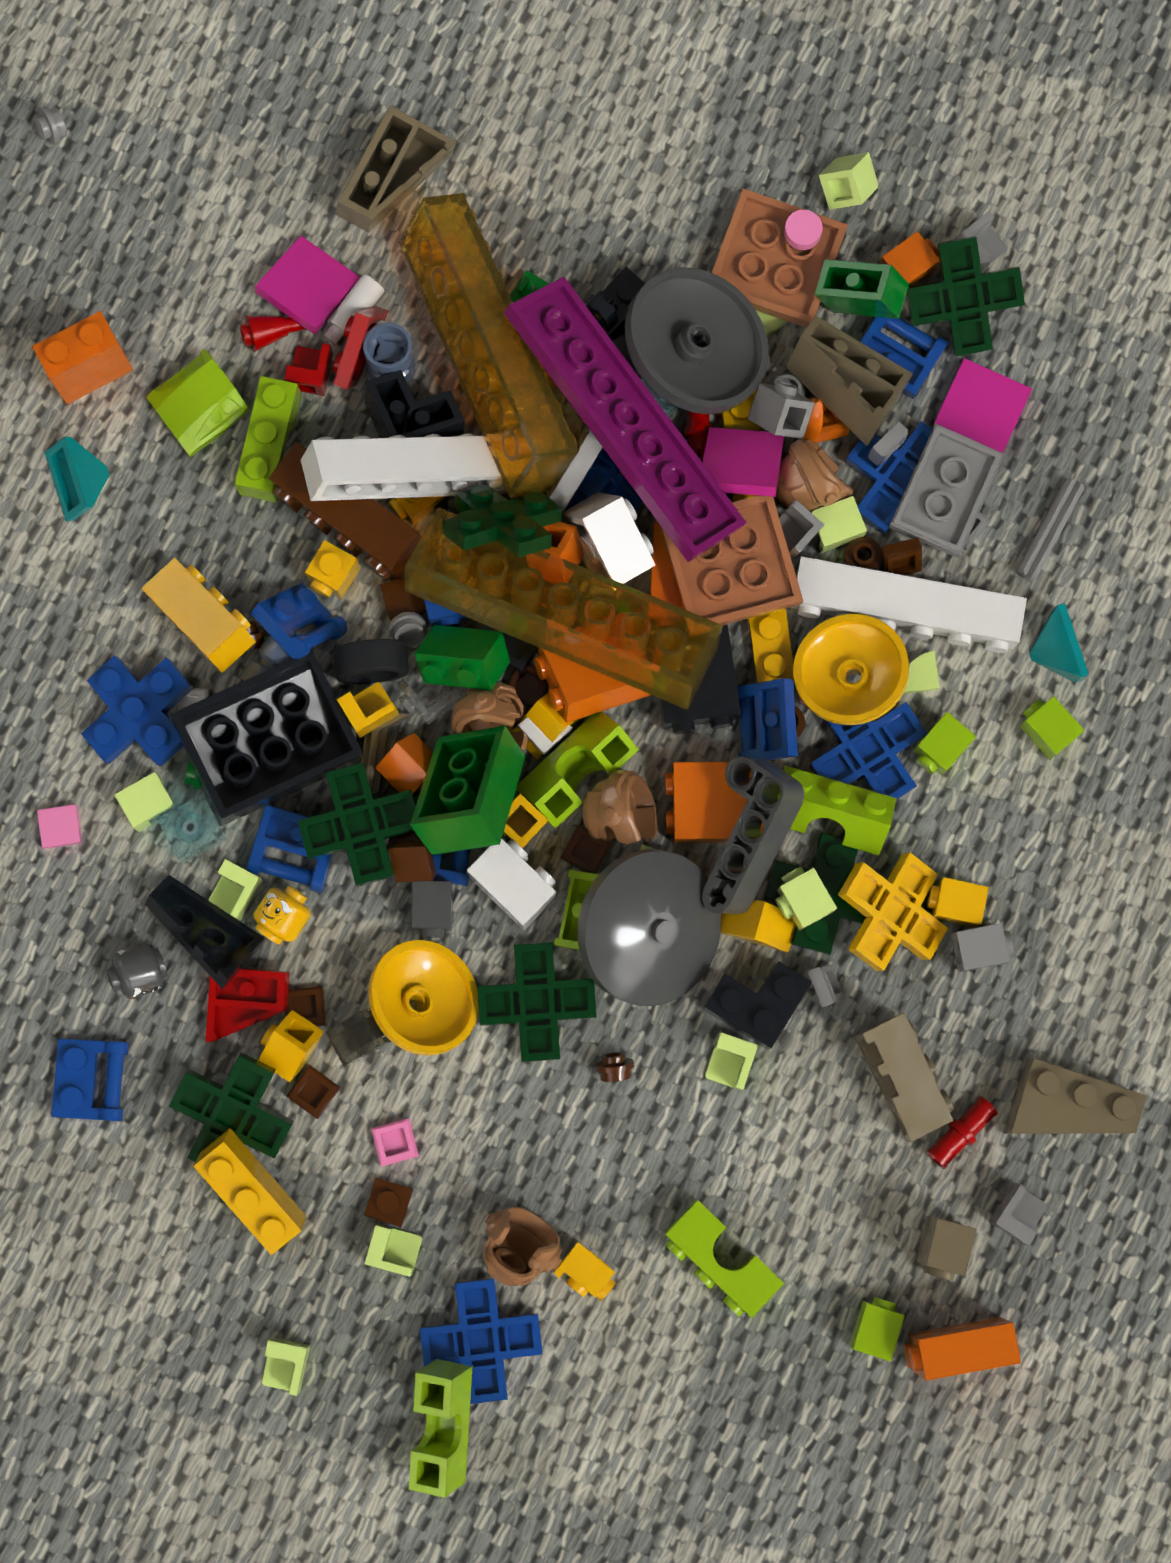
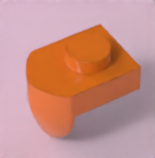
(824, 424)

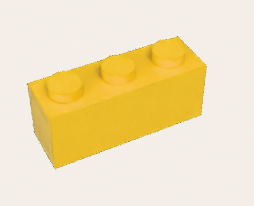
(200, 613)
(250, 1191)

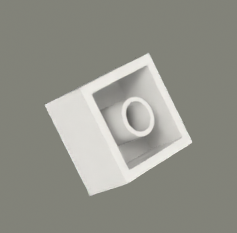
(610, 537)
(513, 883)

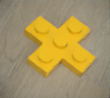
(893, 911)

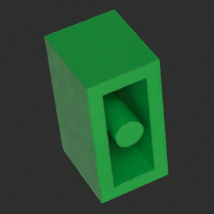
(861, 288)
(462, 657)

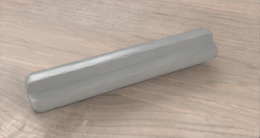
(1050, 529)

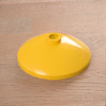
(849, 647)
(439, 986)

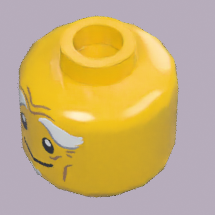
(282, 914)

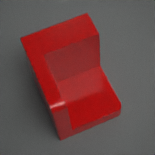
(310, 369)

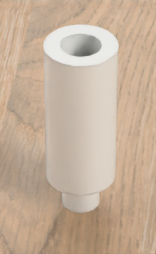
(361, 296)

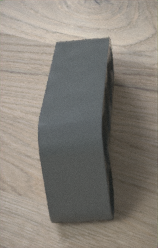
(730, 885)

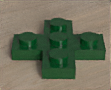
(965, 296)
(492, 518)
(358, 824)
(833, 865)
(536, 1002)
(233, 1107)

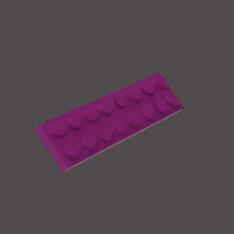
(625, 418)

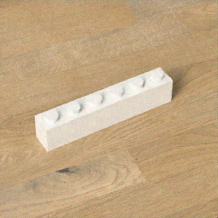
(398, 467)
(912, 604)

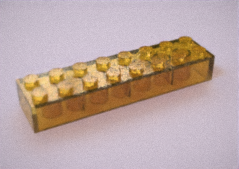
(489, 356)
(567, 612)

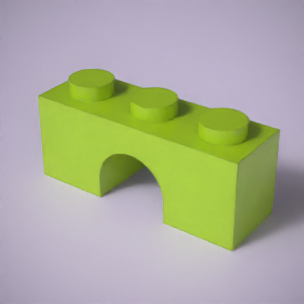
(265, 442)
(591, 747)
(861, 812)
(746, 1286)
(441, 1457)

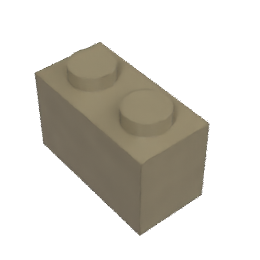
(945, 1248)

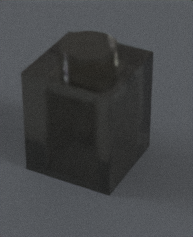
(357, 1037)

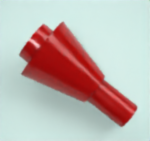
(265, 330)

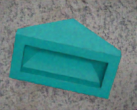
(76, 476)
(1059, 648)

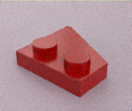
(245, 1001)

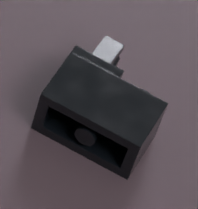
(612, 303)

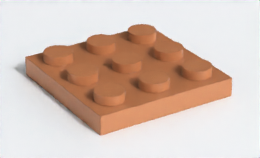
(766, 267)
(742, 573)

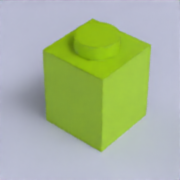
(1050, 726)
(943, 745)
(877, 1329)

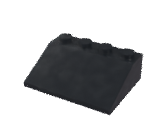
(266, 738)

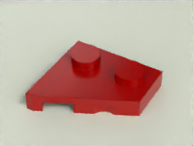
(351, 362)

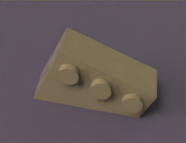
(391, 168)
(848, 377)
(905, 1077)
(1071, 1103)

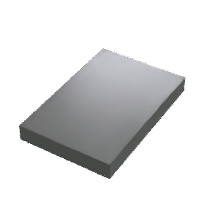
(946, 490)

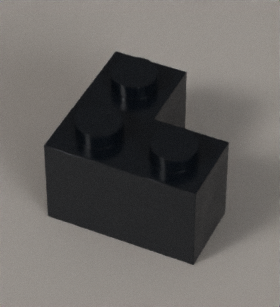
(398, 413)
(759, 1014)

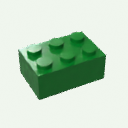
(468, 790)

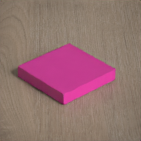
(306, 284)
(983, 405)
(744, 460)

